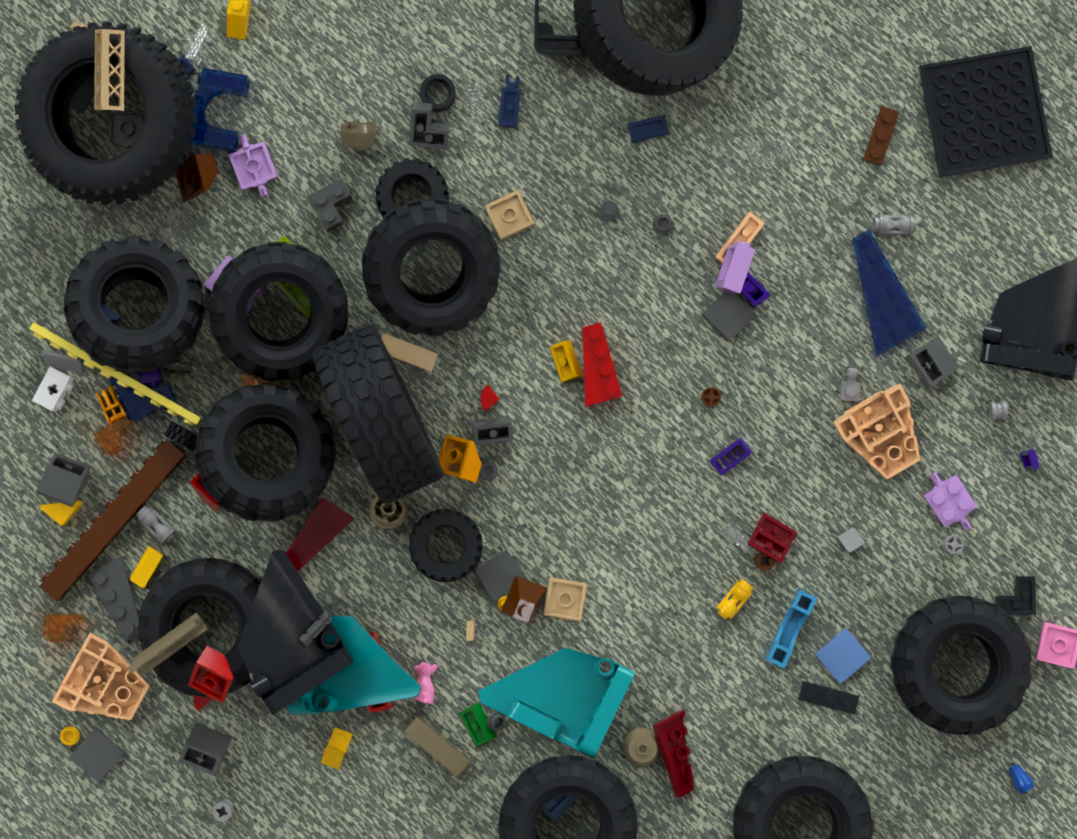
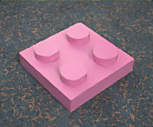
(1057, 645)

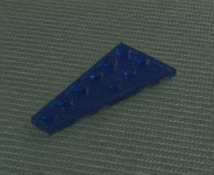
(887, 304)

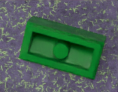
(476, 723)

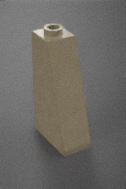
(437, 746)

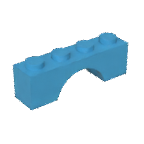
(786, 635)

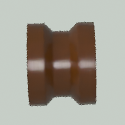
(713, 397)
(761, 562)

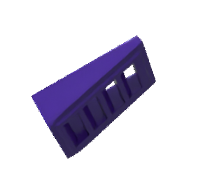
(745, 447)
(1029, 459)

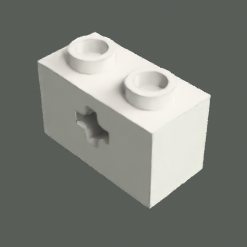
(44, 394)

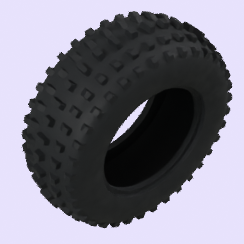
(46, 107)

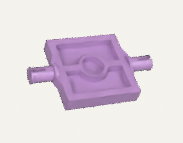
(253, 166)
(950, 501)

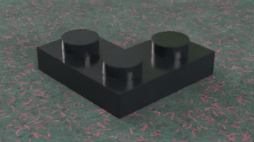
(1024, 600)

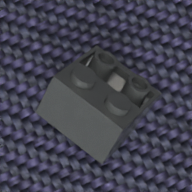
(932, 362)
(64, 479)
(205, 749)

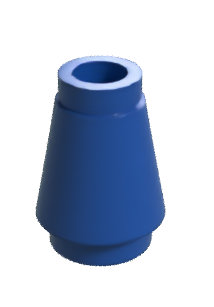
(1021, 779)

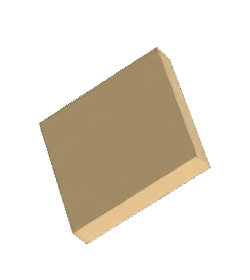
(509, 215)
(565, 599)

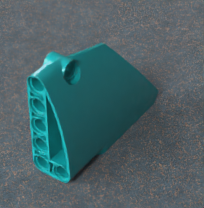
(563, 697)

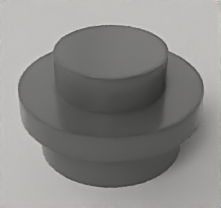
(609, 210)
(662, 223)
(488, 471)
(495, 721)

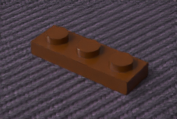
(881, 135)

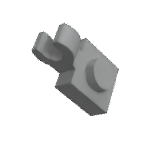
(850, 389)

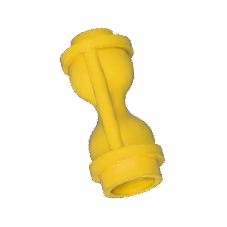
(740, 591)

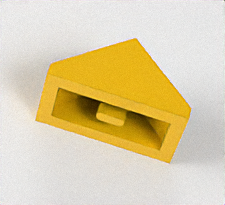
(61, 512)

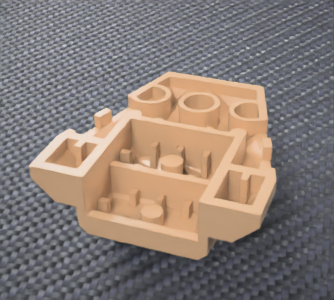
(882, 431)
(101, 682)

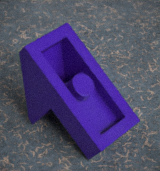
(754, 291)

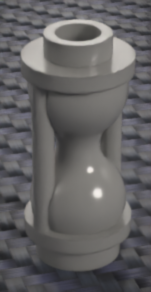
(884, 224)
(149, 518)

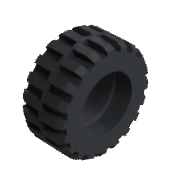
(404, 171)
(419, 545)

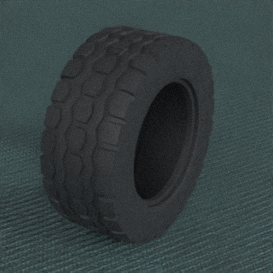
(377, 414)

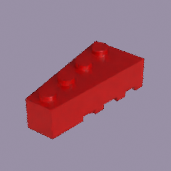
(598, 369)

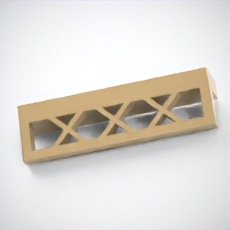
(102, 66)

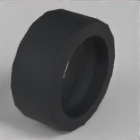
(442, 79)

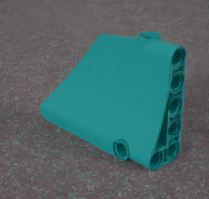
(366, 682)

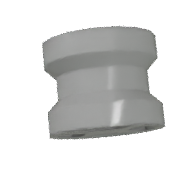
(998, 410)
(957, 544)
(226, 811)

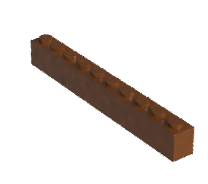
(113, 520)

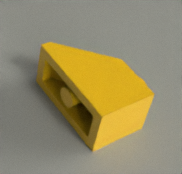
(238, 18)

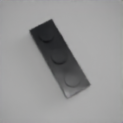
(828, 697)

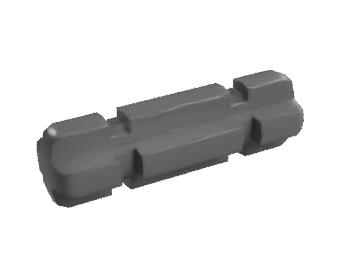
(315, 629)

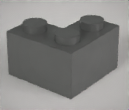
(423, 131)
(327, 200)

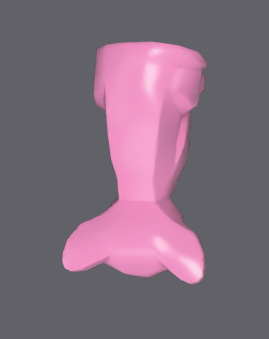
(424, 671)

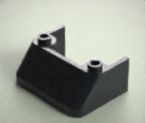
(554, 45)

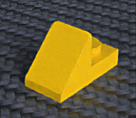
(336, 748)

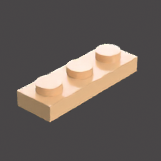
(744, 232)

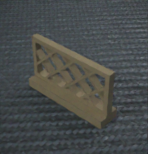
(168, 645)

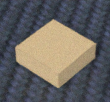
(470, 629)

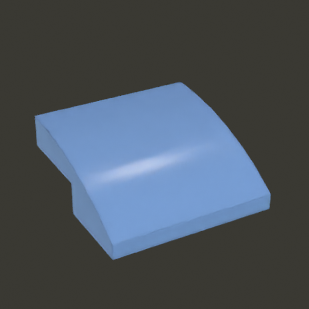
(843, 655)

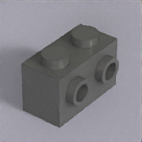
(492, 430)

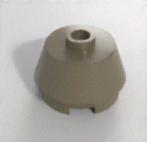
(358, 134)
(388, 515)
(641, 747)

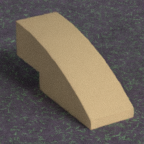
(409, 353)

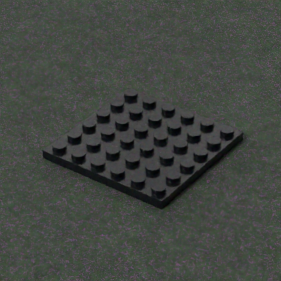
(985, 112)

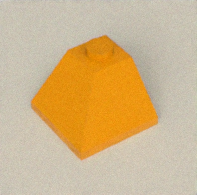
(460, 458)

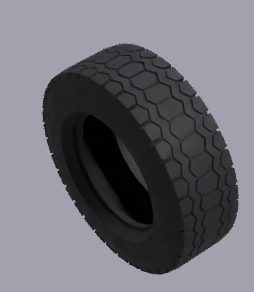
(648, 69)

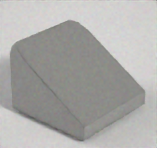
(851, 540)

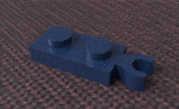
(509, 104)

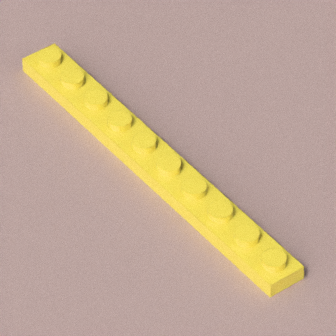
(123, 379)

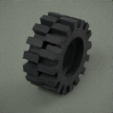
(181, 435)

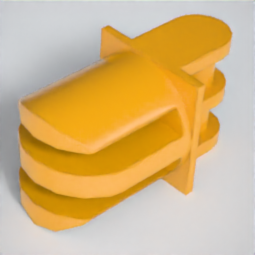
(111, 406)

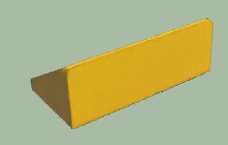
(566, 361)
(147, 567)

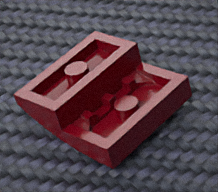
(772, 538)

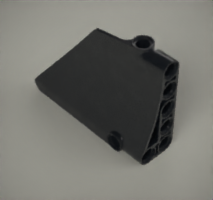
(1036, 325)
(270, 641)

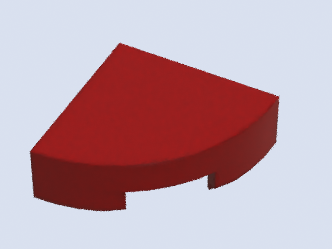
(488, 398)
(200, 702)

